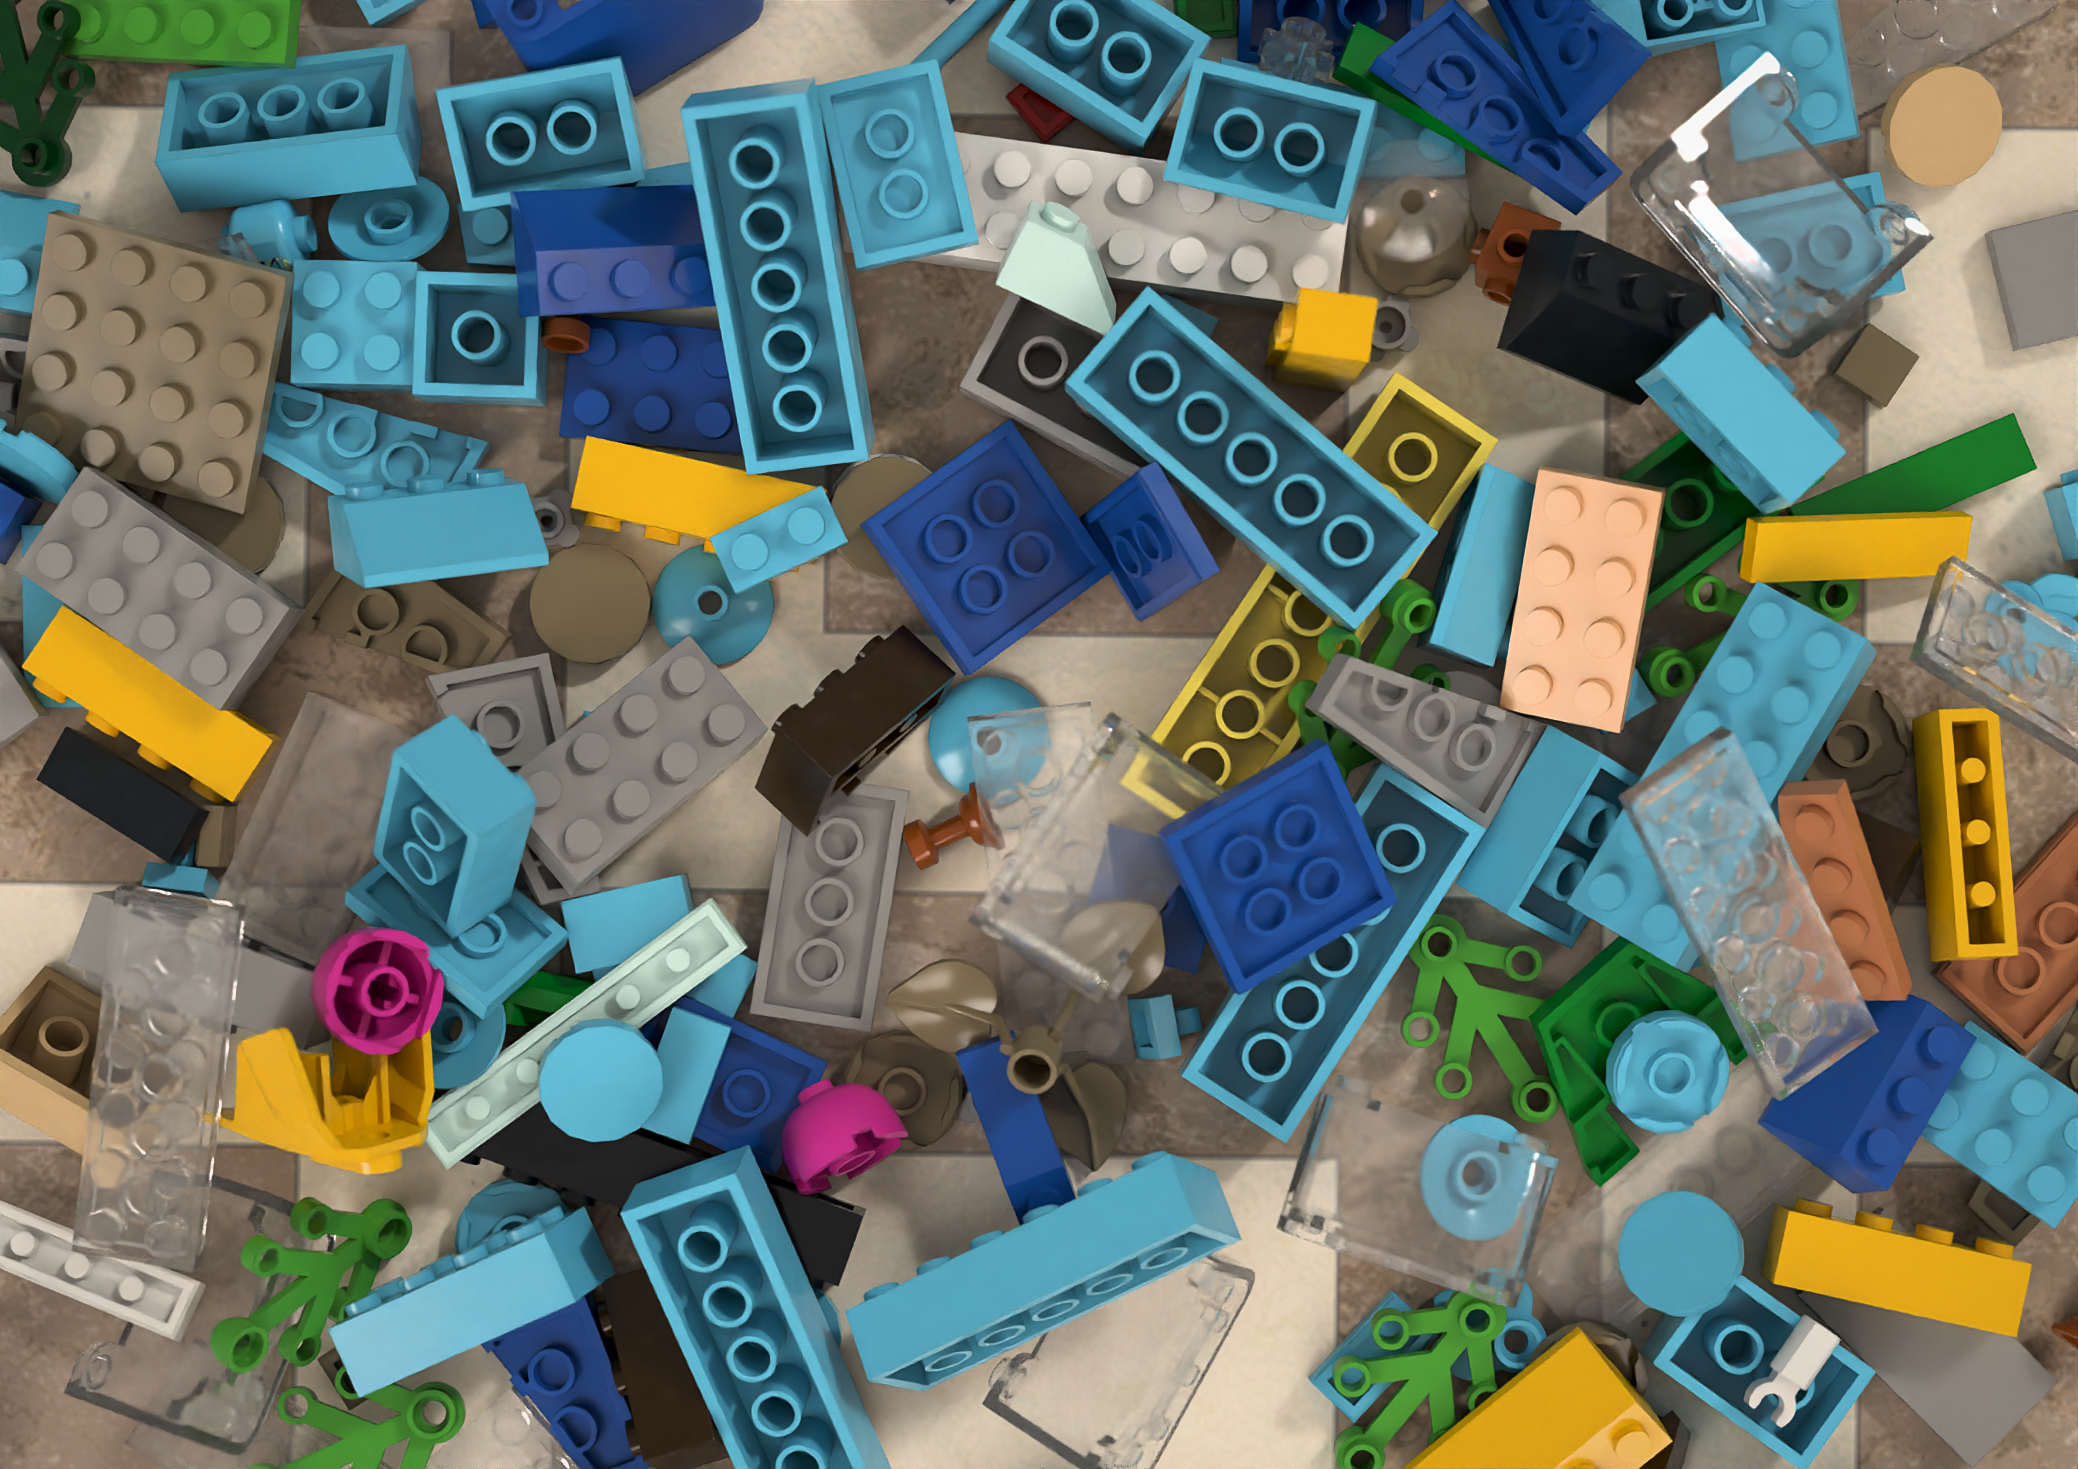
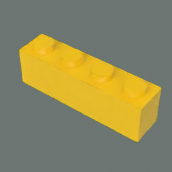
(1322, 339)
(671, 493)
(133, 696)
(1964, 835)
(1896, 1268)

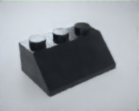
(1597, 311)

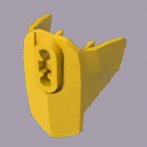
(347, 1121)

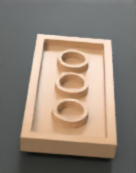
(1582, 598)

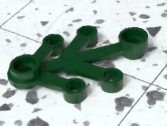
(24, 83)

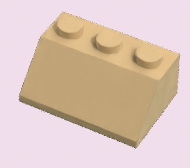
(50, 1056)

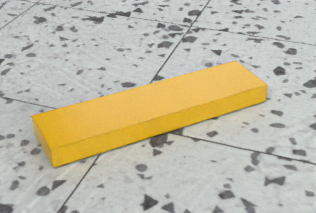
(1852, 545)

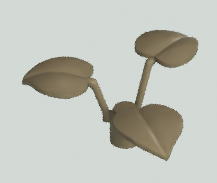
(1086, 1107)

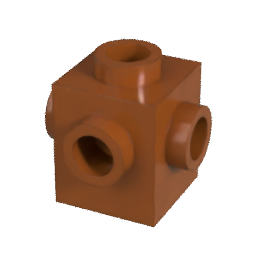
(1502, 249)

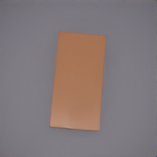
(2029, 991)

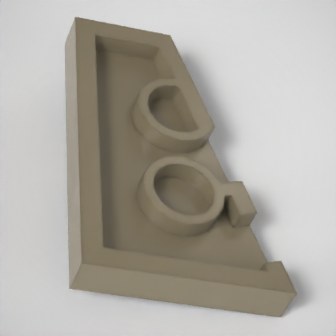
(412, 621)

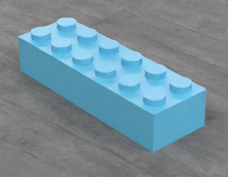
(779, 275)
(1249, 460)
(1780, 690)
(1285, 1036)
(1042, 1272)
(749, 1318)

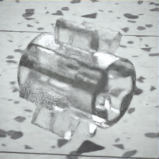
(1296, 51)

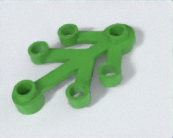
(1408, 610)
(1695, 660)
(1476, 1009)
(372, 1235)
(1423, 1372)
(366, 1441)

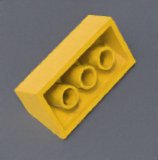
(1555, 1414)

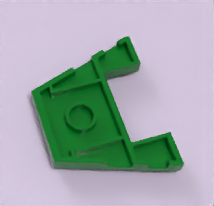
(1581, 1026)

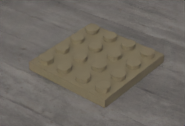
(153, 359)

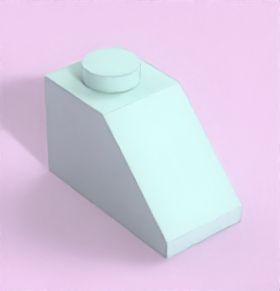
(1058, 267)

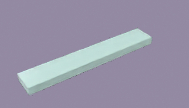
(627, 994)

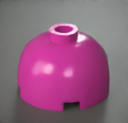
(376, 989)
(837, 1134)

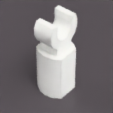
(1793, 1368)

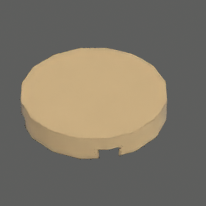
(1941, 125)

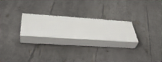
(127, 1289)

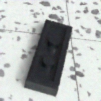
(123, 796)

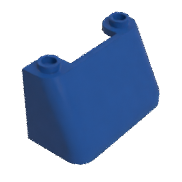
(648, 34)

